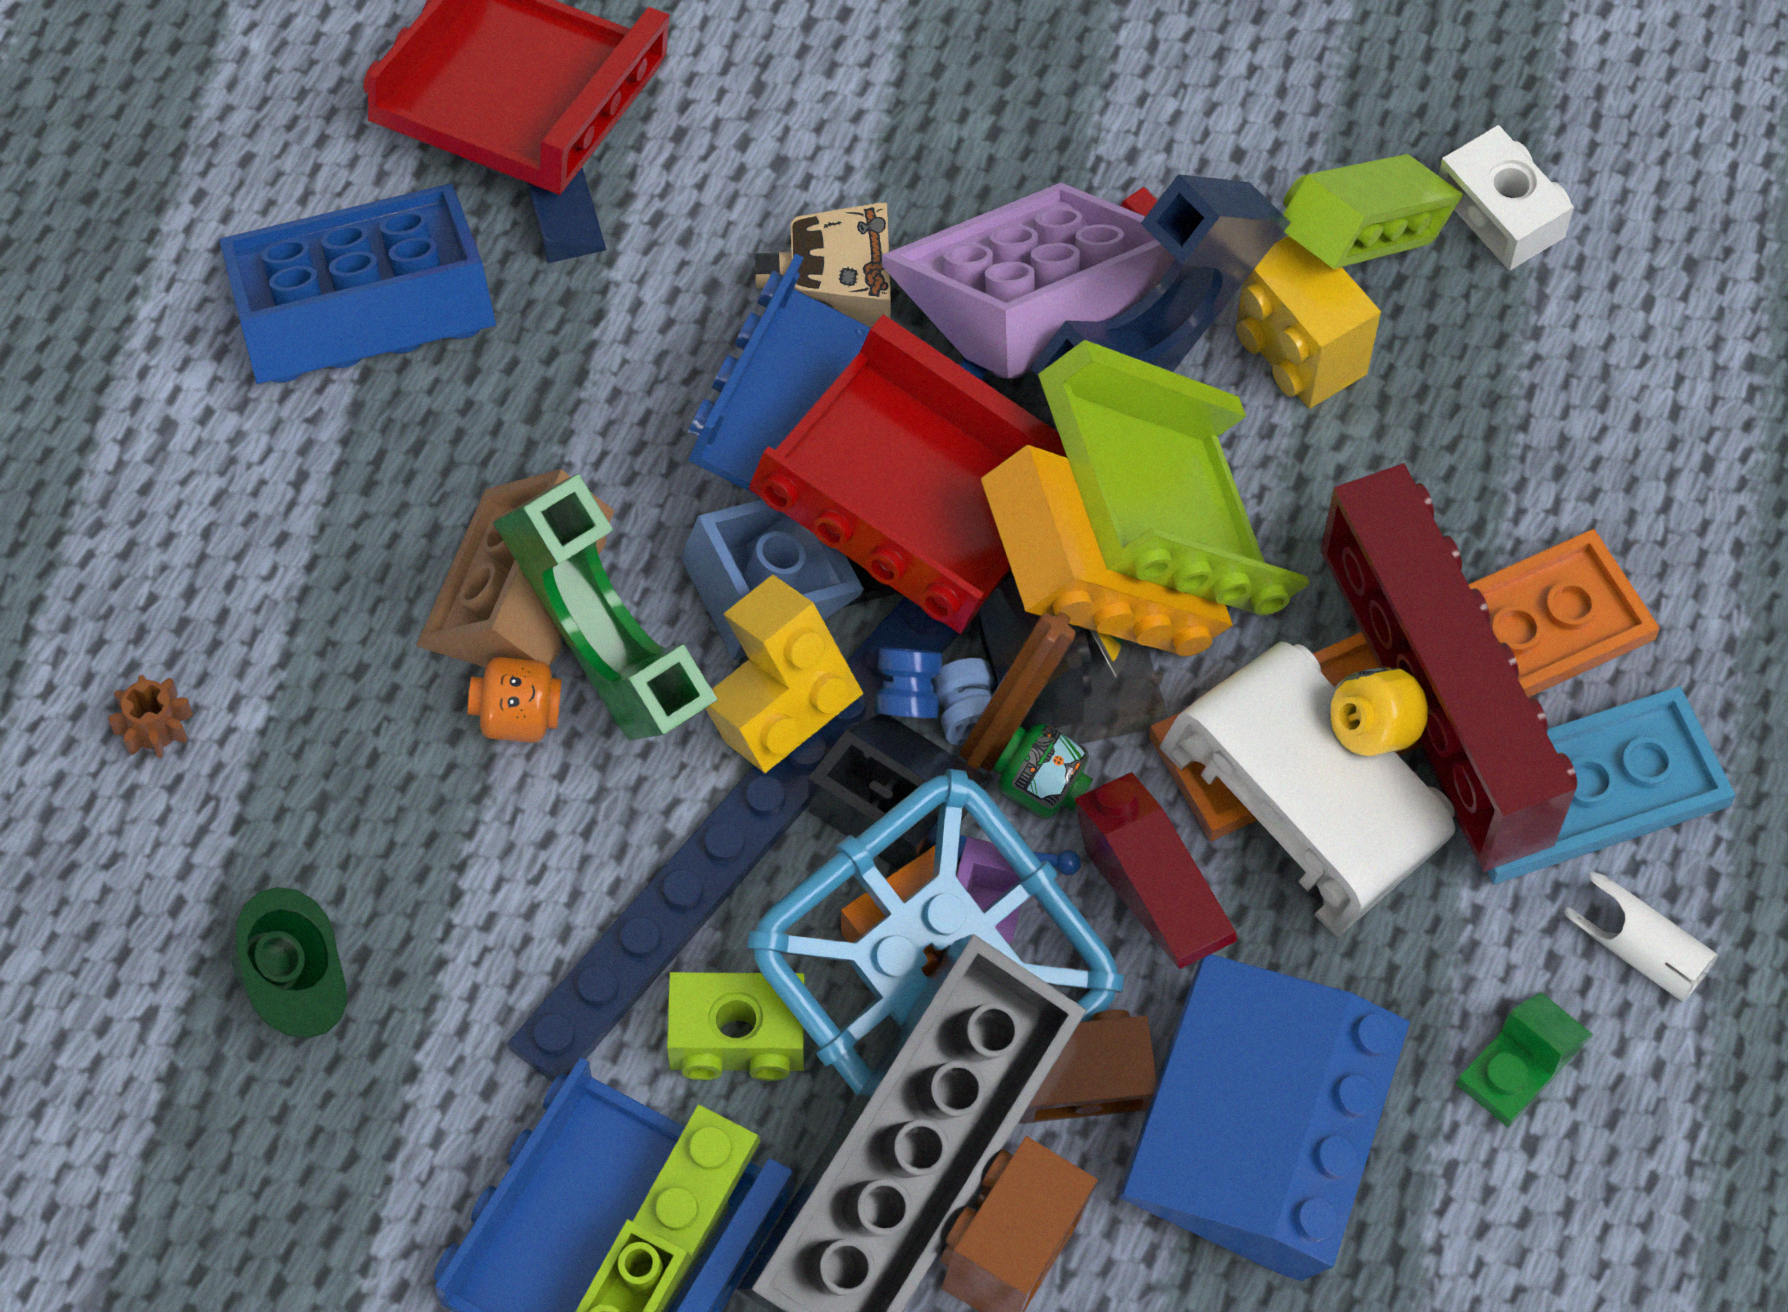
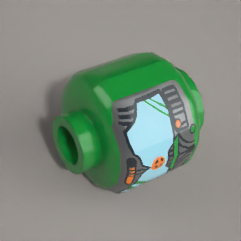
(1043, 770)

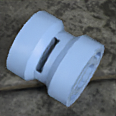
(963, 692)

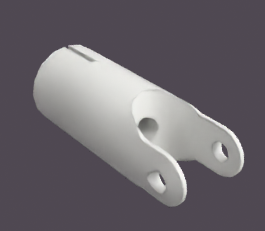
(1651, 942)

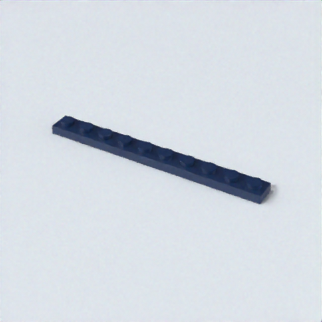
(704, 871)

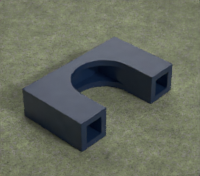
(1217, 239)

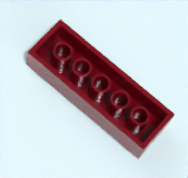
(1422, 617)

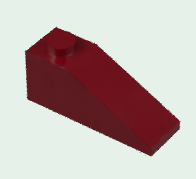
(1152, 870)

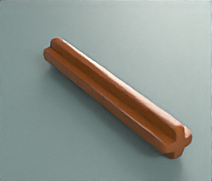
(1018, 691)

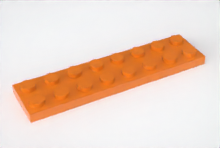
(1552, 609)

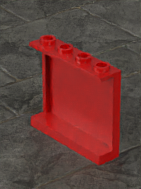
(514, 82)
(896, 471)

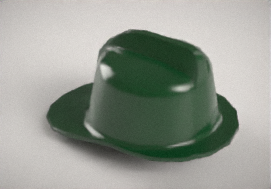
(275, 941)

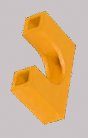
(1063, 568)

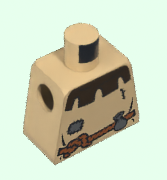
(839, 260)

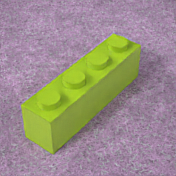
(1368, 209)

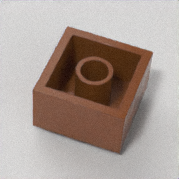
(1021, 1228)

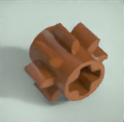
(141, 719)

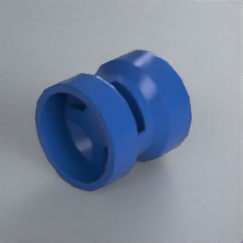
(908, 682)

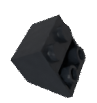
(1003, 631)
(872, 773)

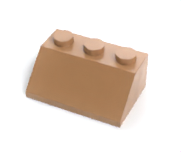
(486, 599)

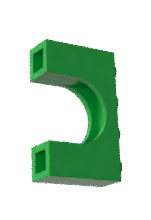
(638, 680)

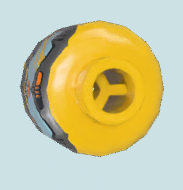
(1382, 706)

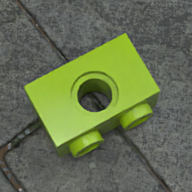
(706, 1002)

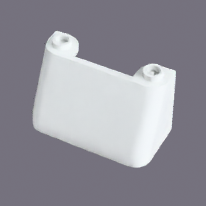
(1339, 814)

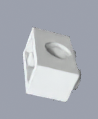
(1508, 226)

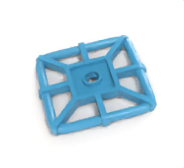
(935, 915)

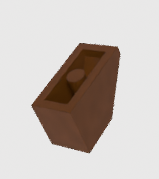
(1099, 1071)

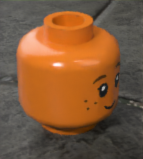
(515, 699)

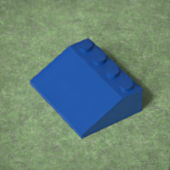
(357, 285)
(1265, 1114)

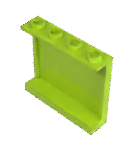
(1159, 478)

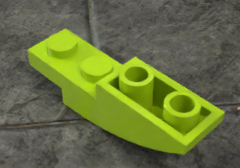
(676, 1219)

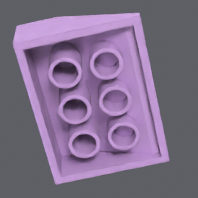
(1025, 269)

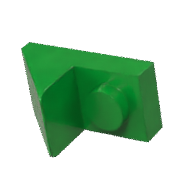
(1523, 1057)

